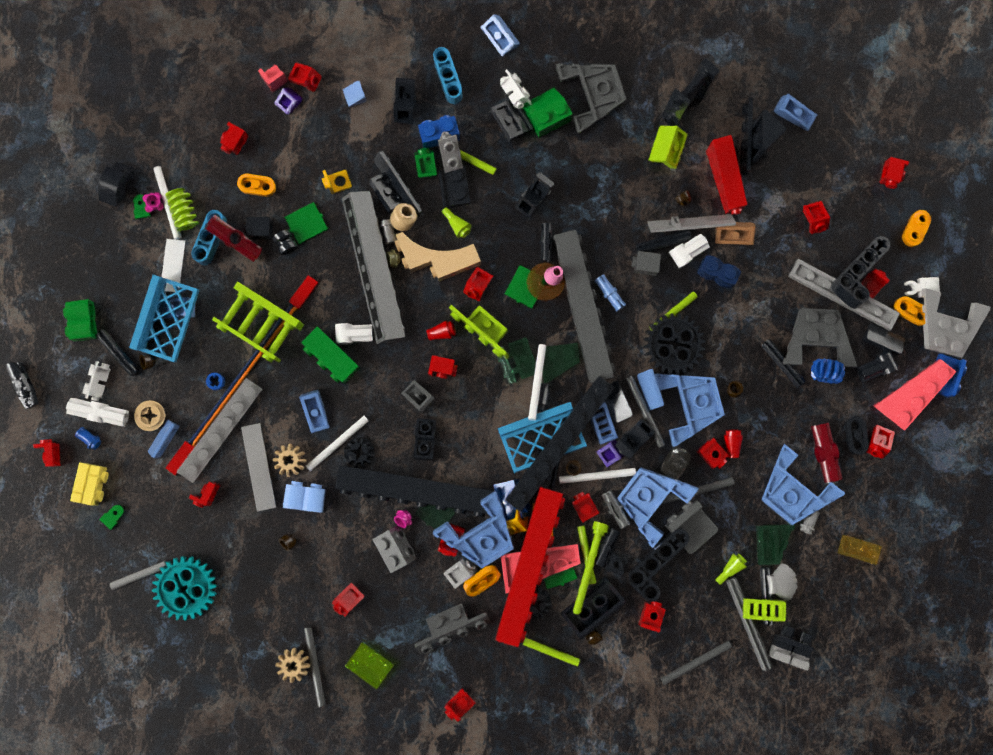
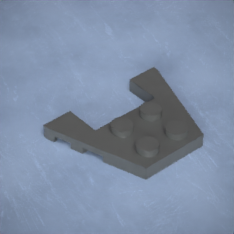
(600, 87)
(819, 329)

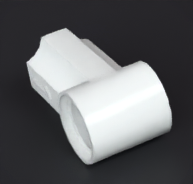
(686, 252)
(348, 333)

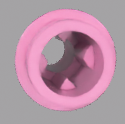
(551, 278)

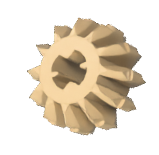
(289, 452)
(298, 671)

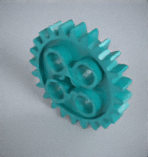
(169, 598)

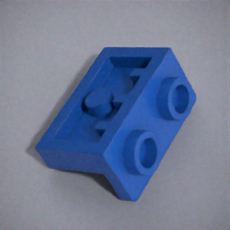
(953, 386)
(503, 490)

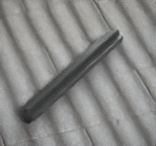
(749, 625)

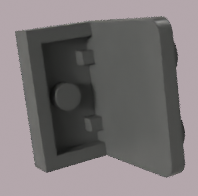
(695, 523)

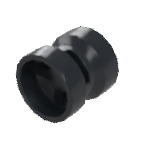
(285, 242)

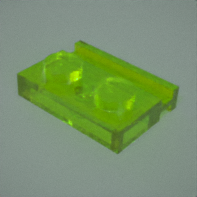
(369, 665)

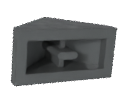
(418, 396)

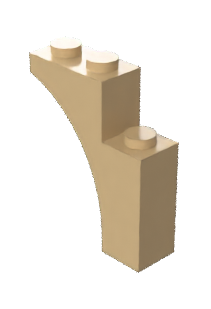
(444, 263)

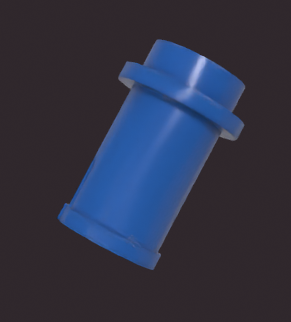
(89, 439)

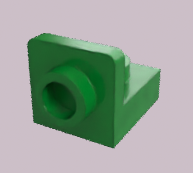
(425, 162)

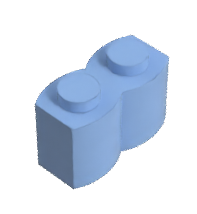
(304, 498)

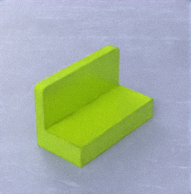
(668, 146)

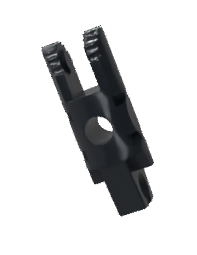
(22, 384)

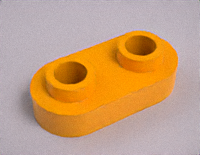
(257, 185)
(917, 227)
(911, 310)
(481, 580)

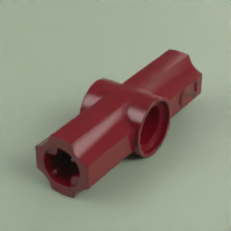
(223, 232)
(826, 452)

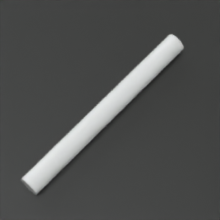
(163, 190)
(537, 382)
(337, 443)
(597, 475)

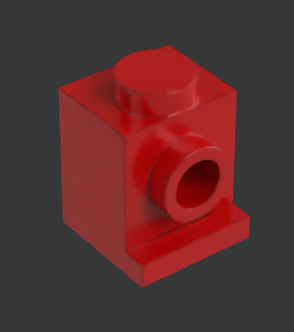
(233, 139)
(893, 172)
(442, 367)
(707, 450)
(645, 620)

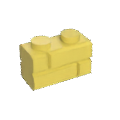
(89, 484)

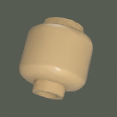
(403, 217)

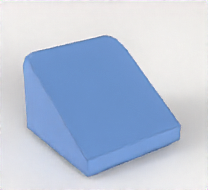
(354, 94)

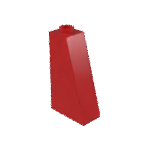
(727, 174)

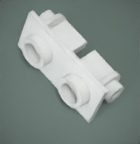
(512, 84)
(97, 373)

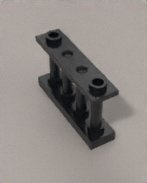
(696, 90)

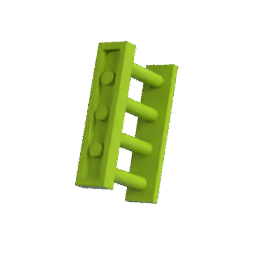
(259, 304)

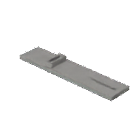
(691, 223)
(258, 467)

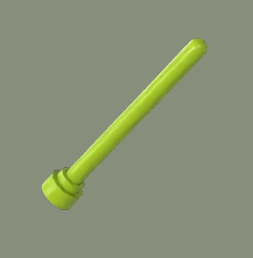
(599, 530)

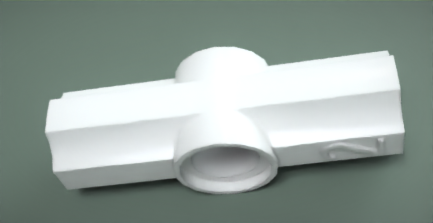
(97, 412)

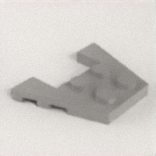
(947, 333)

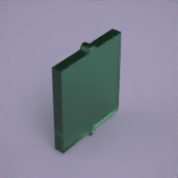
(434, 516)

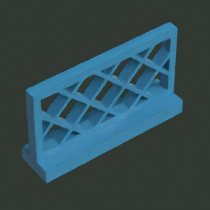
(151, 309)
(526, 425)

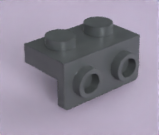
(394, 548)

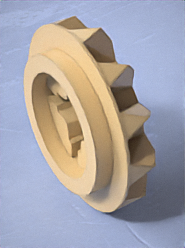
(145, 408)

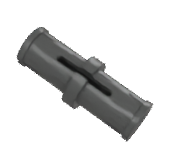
(616, 509)

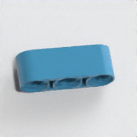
(447, 67)
(201, 244)

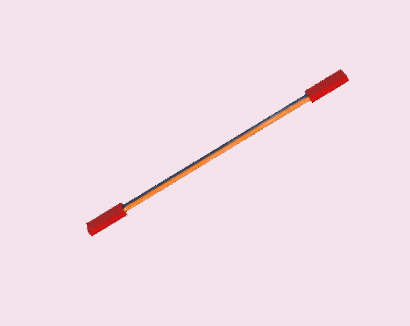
(297, 300)

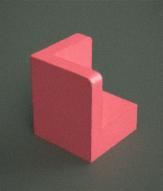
(273, 77)

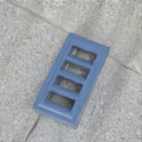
(605, 412)

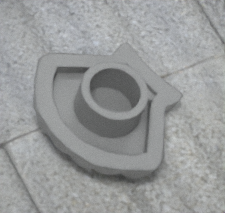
(783, 582)

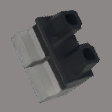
(792, 651)

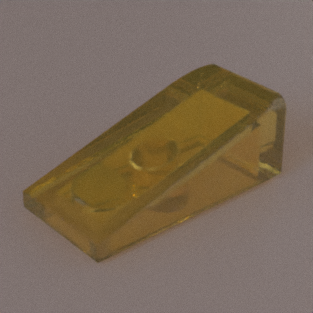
(859, 549)

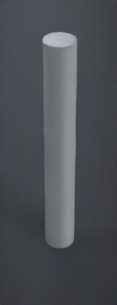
(138, 575)

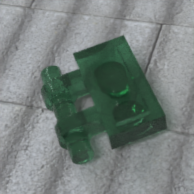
(523, 359)

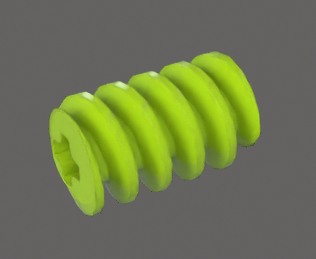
(180, 209)

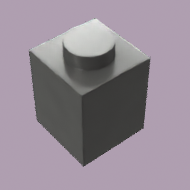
(646, 263)

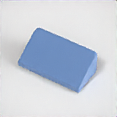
(500, 35)
(650, 389)
(163, 439)

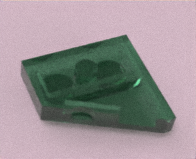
(558, 360)
(772, 542)

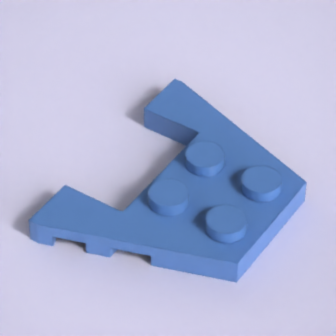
(699, 401)
(645, 495)
(789, 496)
(485, 541)

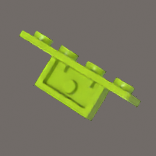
(485, 326)

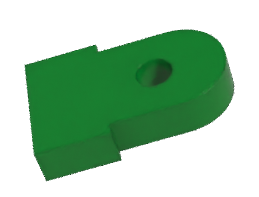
(139, 212)
(110, 519)

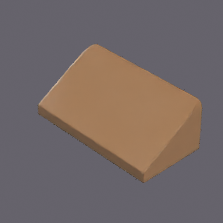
(741, 233)

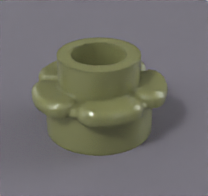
(393, 258)

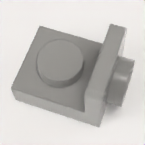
(460, 572)

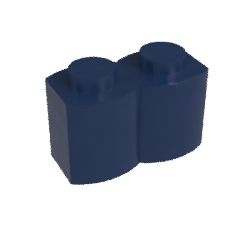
(714, 269)

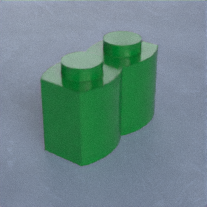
(80, 320)

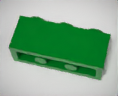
(329, 356)

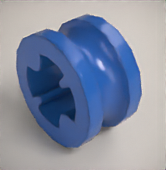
(221, 380)

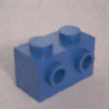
(431, 130)

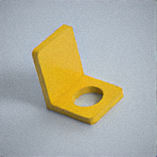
(329, 181)
(517, 524)

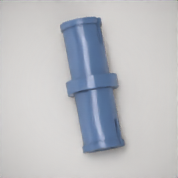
(610, 293)

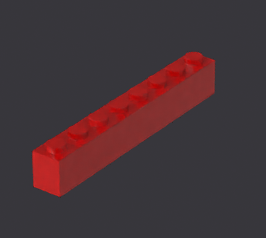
(528, 567)

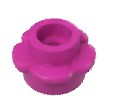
(403, 518)

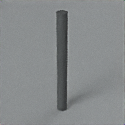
(644, 410)
(703, 489)
(696, 662)
(314, 666)

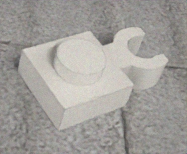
(929, 283)

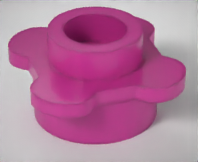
(153, 197)

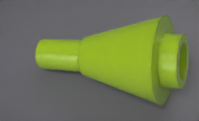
(459, 226)
(735, 564)

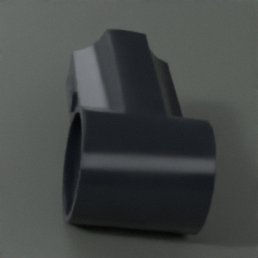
(880, 366)

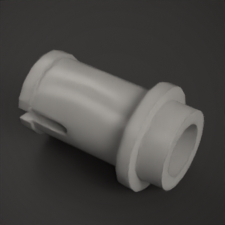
(388, 231)
(809, 523)

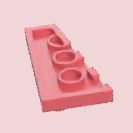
(911, 398)
(559, 559)

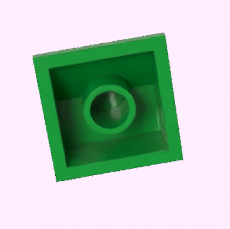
(547, 112)

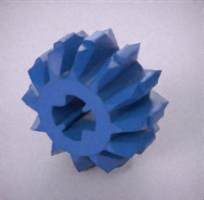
(827, 371)

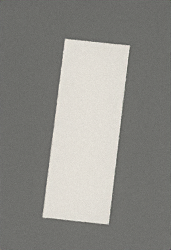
(173, 262)

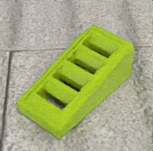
(781, 609)

